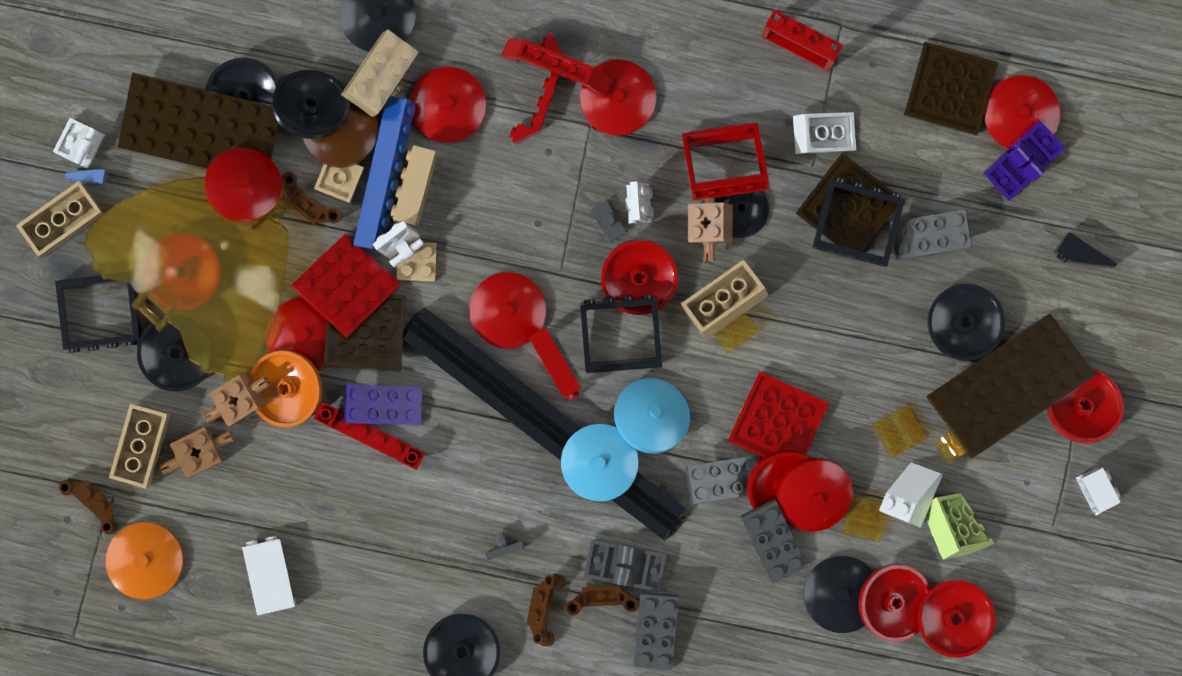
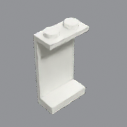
(268, 575)

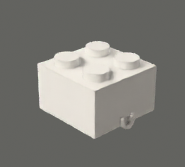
(1098, 490)

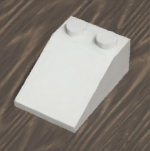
(824, 133)
(911, 494)

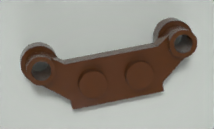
(305, 204)
(94, 501)
(601, 597)
(540, 608)

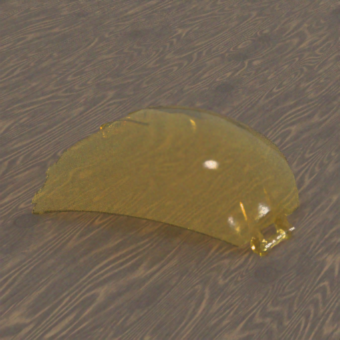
(202, 270)

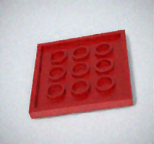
(345, 285)
(777, 418)

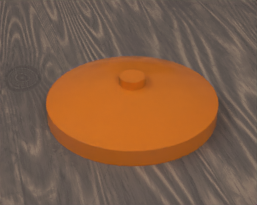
(293, 389)
(144, 560)

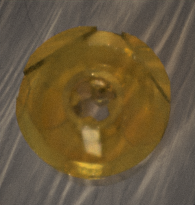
(949, 447)

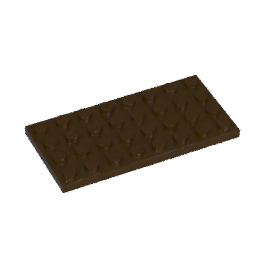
(192, 122)
(1010, 386)

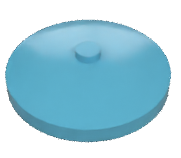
(651, 415)
(599, 463)

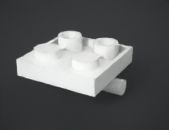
(79, 143)
(639, 202)
(398, 241)

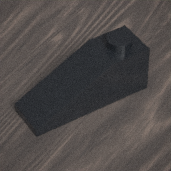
(1076, 251)

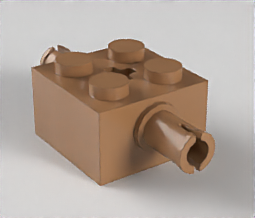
(707, 234)
(234, 409)
(209, 456)

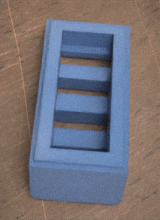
(95, 176)

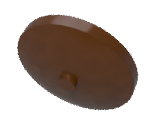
(350, 143)

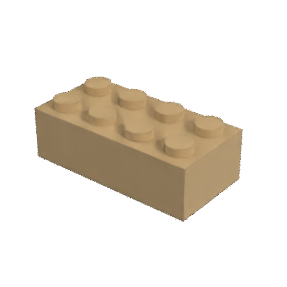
(380, 73)
(415, 186)
(60, 219)
(724, 299)
(139, 446)

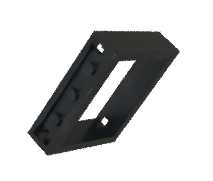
(852, 253)
(94, 344)
(628, 364)

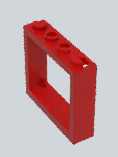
(801, 40)
(728, 186)
(555, 364)

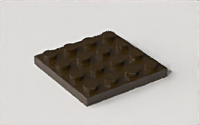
(950, 88)
(851, 216)
(373, 344)

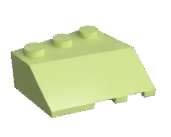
(955, 527)

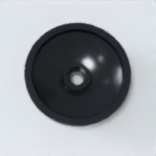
(753, 217)

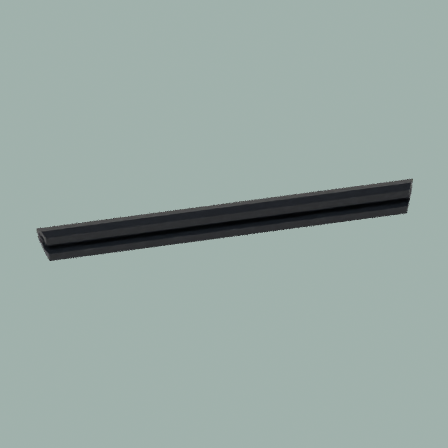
(530, 412)

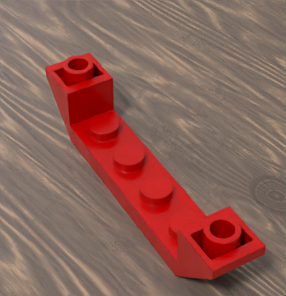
(558, 64)
(524, 132)
(370, 436)

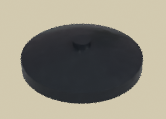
(367, 19)
(244, 79)
(310, 104)
(966, 322)
(166, 361)
(834, 592)
(461, 647)

